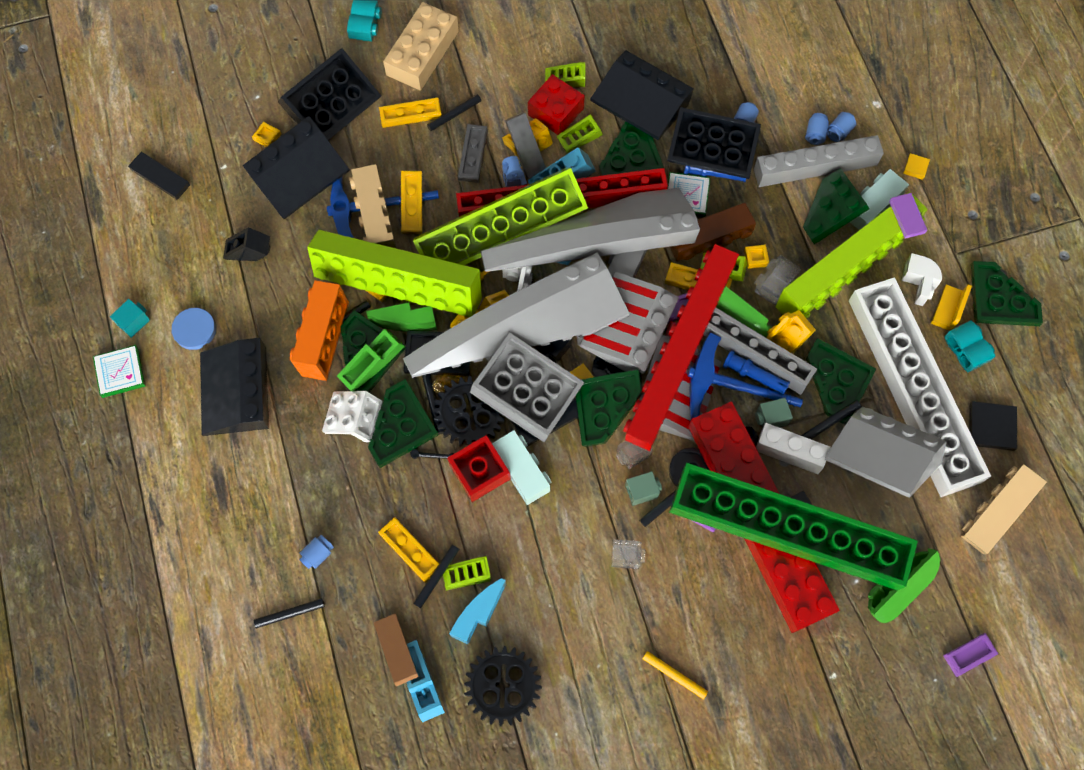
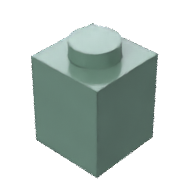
(774, 413)
(643, 488)

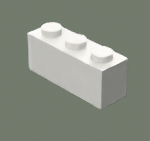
(792, 448)

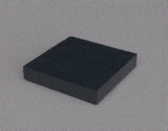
(993, 425)

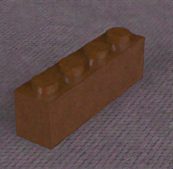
(719, 230)

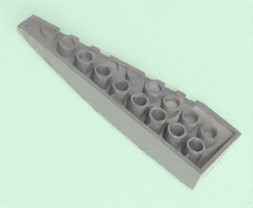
(552, 309)

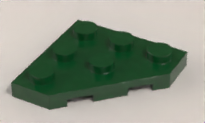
(631, 152)
(833, 206)
(1001, 298)
(356, 333)
(838, 377)
(605, 403)
(399, 425)

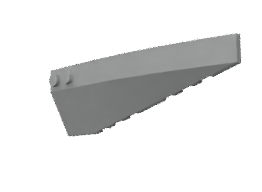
(622, 226)

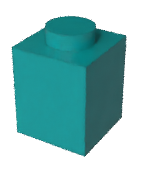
(130, 317)

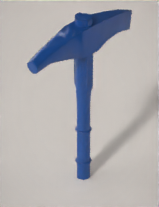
(342, 209)
(704, 374)

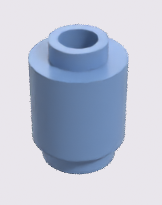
(747, 112)
(841, 126)
(817, 129)
(315, 552)

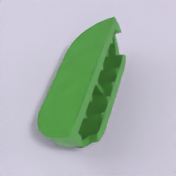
(743, 312)
(887, 603)

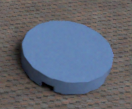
(193, 328)

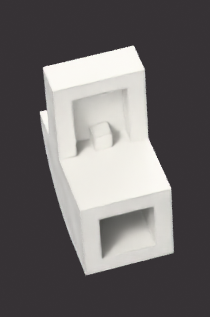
(925, 274)

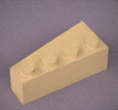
(372, 206)
(1002, 508)

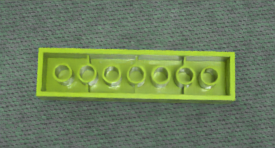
(504, 219)
(844, 264)
(395, 273)

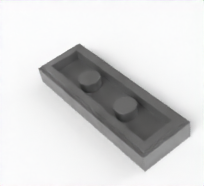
(525, 144)
(472, 153)

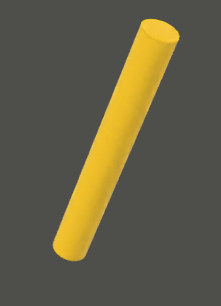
(675, 675)

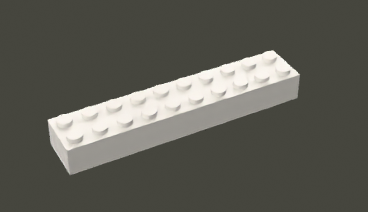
(918, 383)

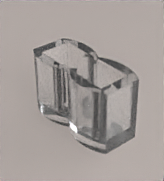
(779, 275)

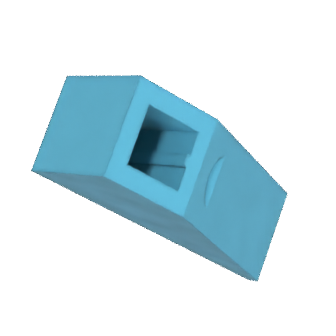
(576, 160)

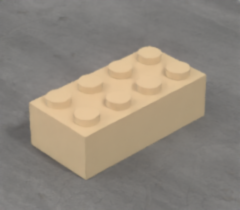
(421, 46)

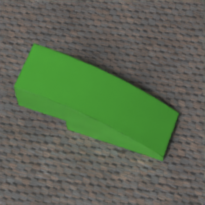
(402, 318)
(370, 360)

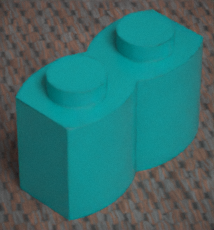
(363, 20)
(970, 346)

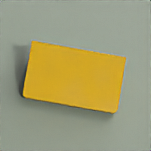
(950, 307)

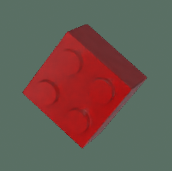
(556, 104)
(479, 468)

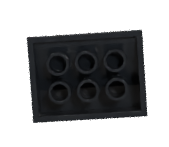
(642, 94)
(331, 95)
(714, 143)
(296, 167)
(234, 388)

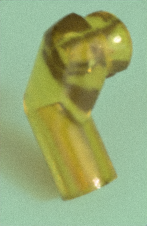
(445, 379)

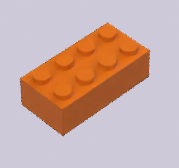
(319, 330)

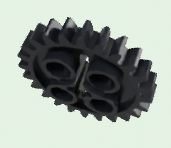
(450, 416)
(524, 686)

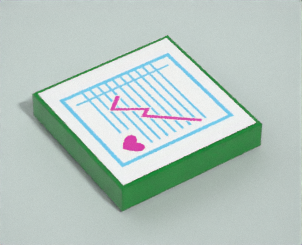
(693, 188)
(119, 371)

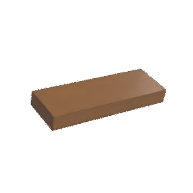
(395, 650)

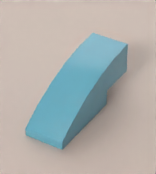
(477, 612)
(423, 688)

